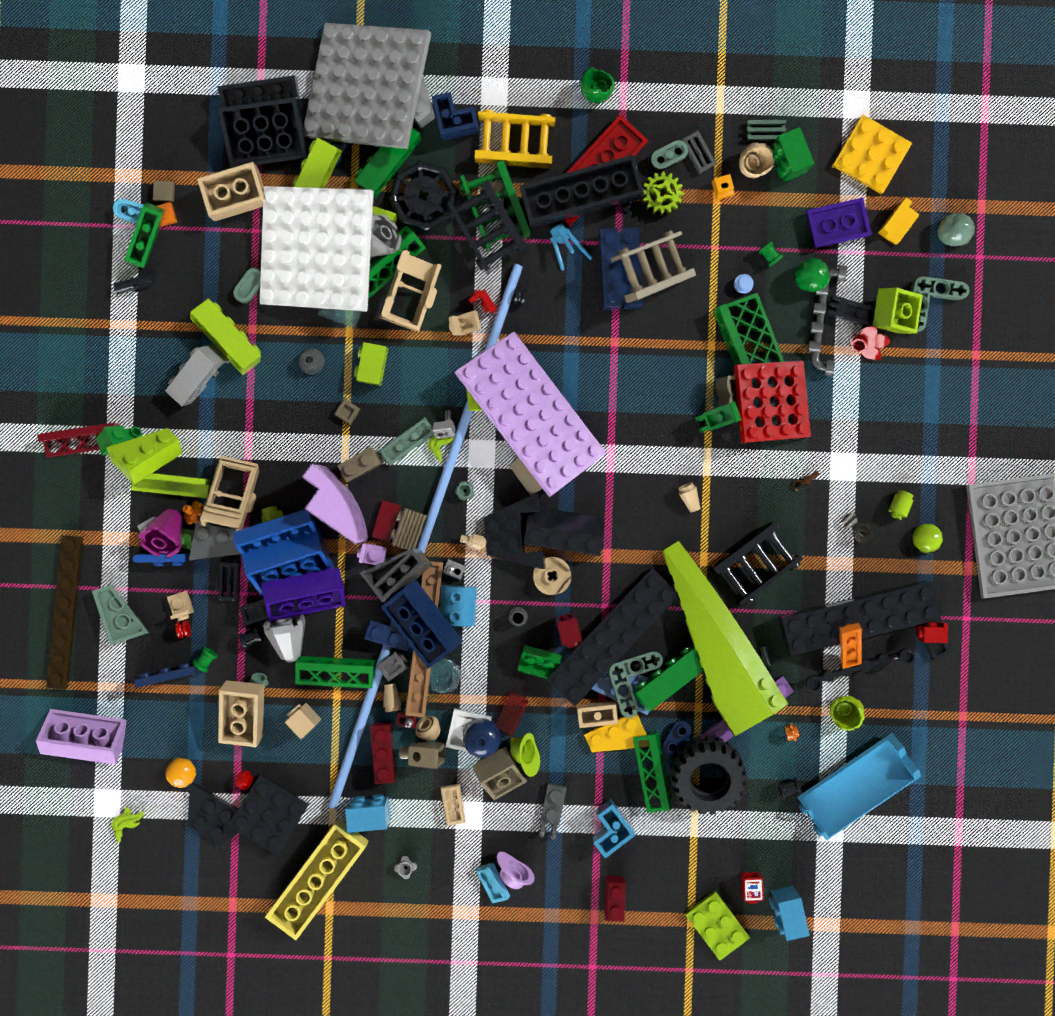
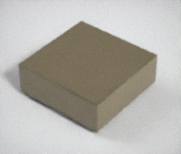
(163, 191)
(347, 412)

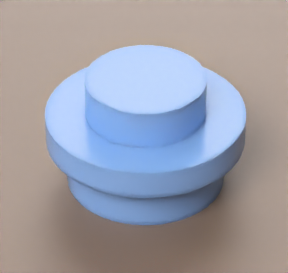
(743, 283)

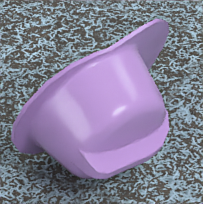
(514, 872)

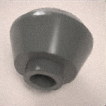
(313, 366)

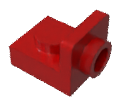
(487, 304)

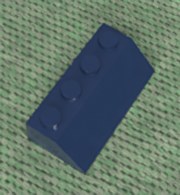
(422, 624)

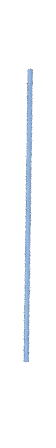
(422, 543)

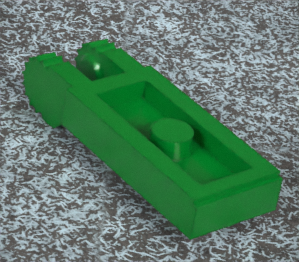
(719, 417)

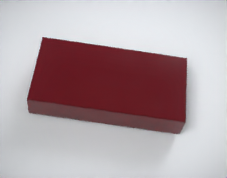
(386, 521)

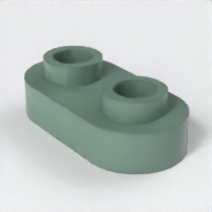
(668, 154)

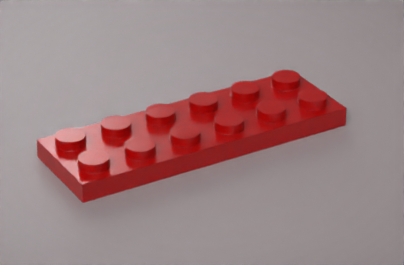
(616, 142)

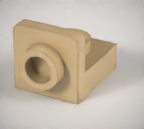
(180, 605)

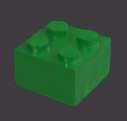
(792, 155)

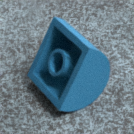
(458, 604)

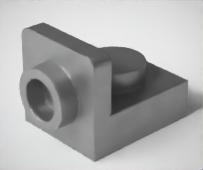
(393, 665)

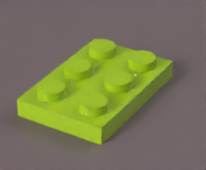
(717, 925)

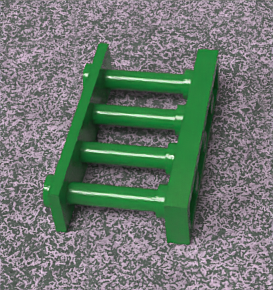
(507, 191)

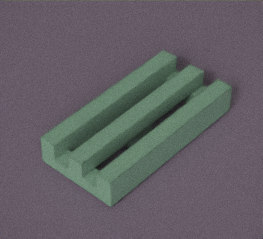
(782, 130)

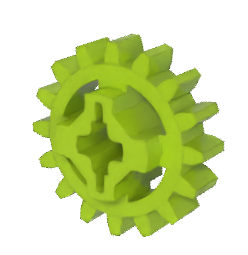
(655, 190)

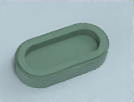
(248, 286)

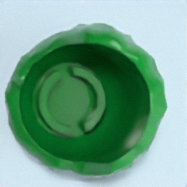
(596, 85)
(812, 275)

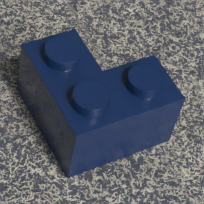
(451, 122)

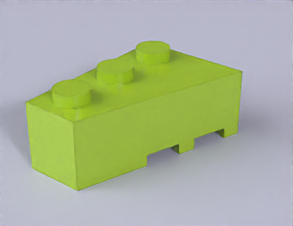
(145, 454)

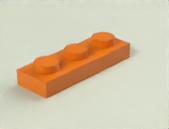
(850, 645)

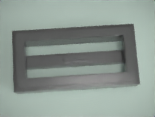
(700, 170)

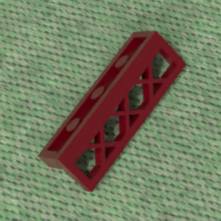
(71, 434)

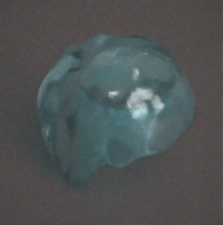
(444, 676)

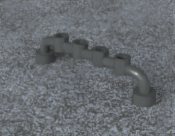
(817, 327)

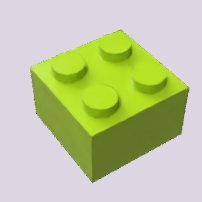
(897, 310)

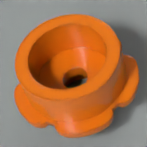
(792, 732)

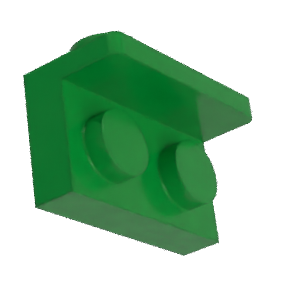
(538, 662)

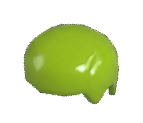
(927, 538)

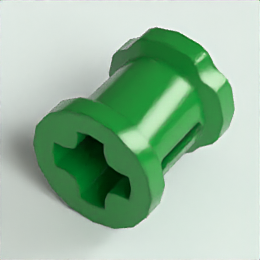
(770, 254)
(204, 659)

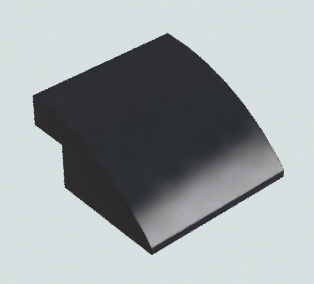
(262, 121)

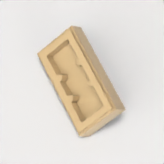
(453, 804)

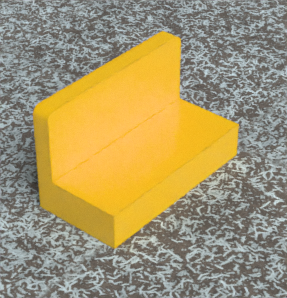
(899, 222)

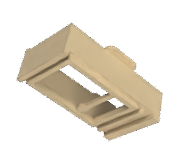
(421, 270)
(225, 515)

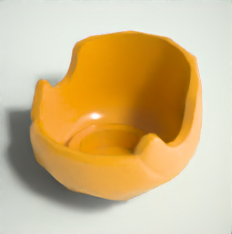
(180, 772)

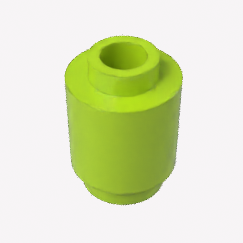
(901, 505)

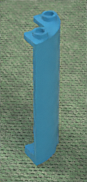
(858, 787)

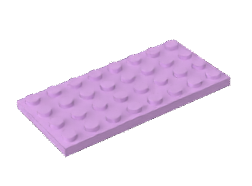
(530, 413)

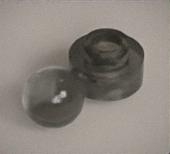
(850, 521)

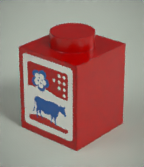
(751, 887)

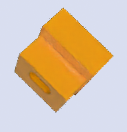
(721, 193)

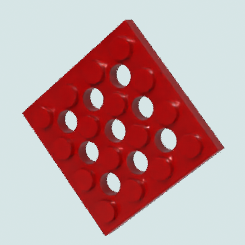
(763, 392)

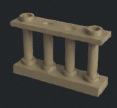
(652, 285)

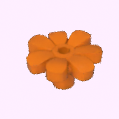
(193, 512)

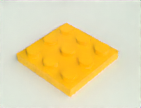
(872, 154)

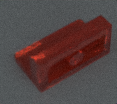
(512, 713)

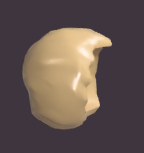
(756, 160)

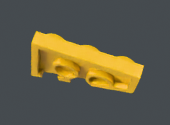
(616, 736)

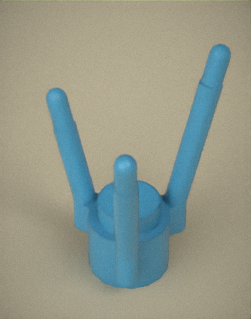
(562, 235)

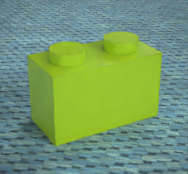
(371, 364)

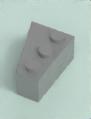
(195, 374)

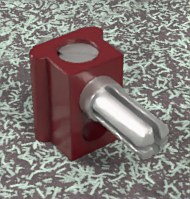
(410, 720)

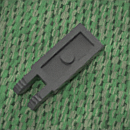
(552, 808)

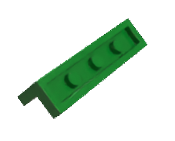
(381, 262)
(334, 665)
(660, 772)

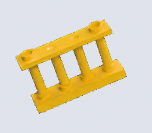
(522, 158)

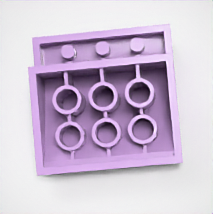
(335, 504)

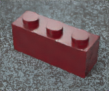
(568, 630)
(383, 752)

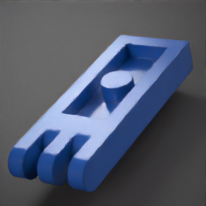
(177, 559)

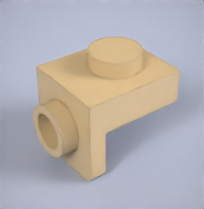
(464, 324)

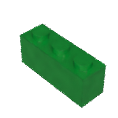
(145, 235)

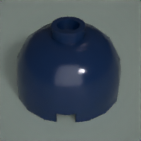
(482, 738)

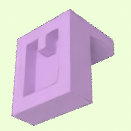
(371, 554)

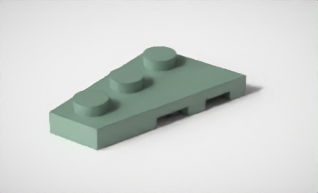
(116, 615)

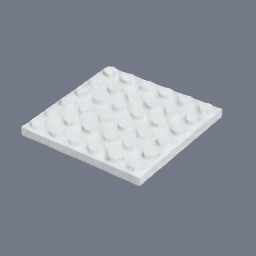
(316, 247)

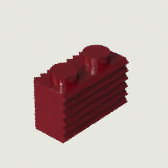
(615, 898)

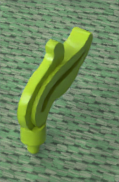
(435, 444)
(125, 820)

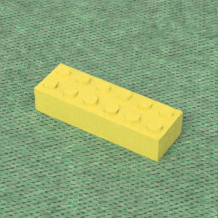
(316, 879)

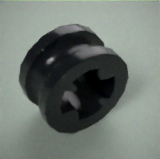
(520, 296)

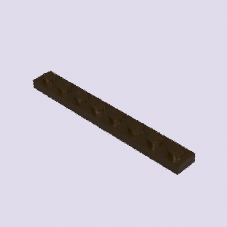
(64, 612)

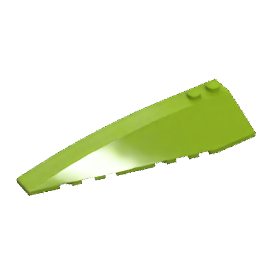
(732, 668)

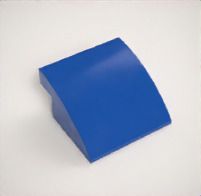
(282, 548)

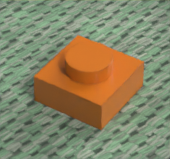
(169, 217)

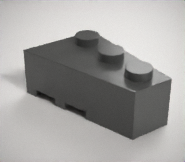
(212, 541)
(397, 573)

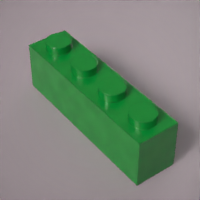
(384, 165)
(668, 679)

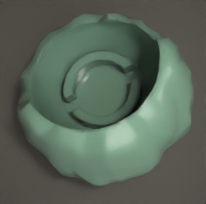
(956, 229)

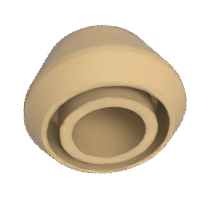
(428, 728)

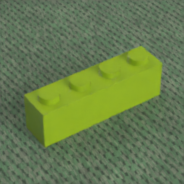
(318, 165)
(225, 336)

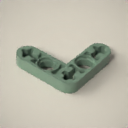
(926, 281)
(626, 673)

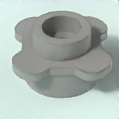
(405, 873)

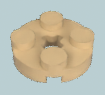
(554, 586)

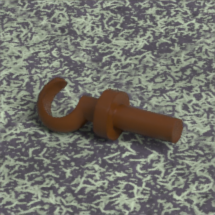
(806, 479)

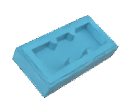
(493, 883)

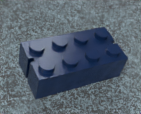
(613, 274)

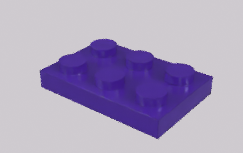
(838, 223)

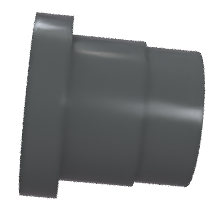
(520, 610)

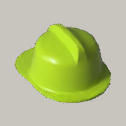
(525, 753)

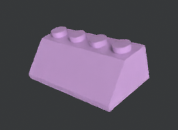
(82, 736)

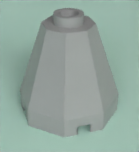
(383, 236)
(286, 636)

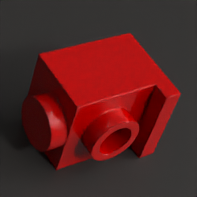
(932, 632)

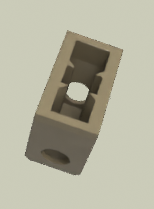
(424, 754)

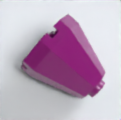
(163, 534)

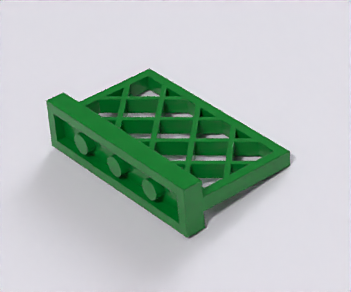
(732, 337)

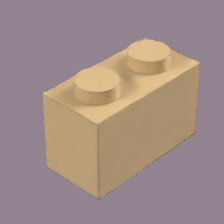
(597, 714)
(302, 720)

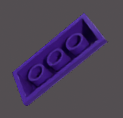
(303, 594)

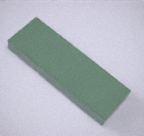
(407, 442)

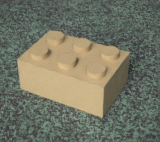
(232, 191)
(241, 713)

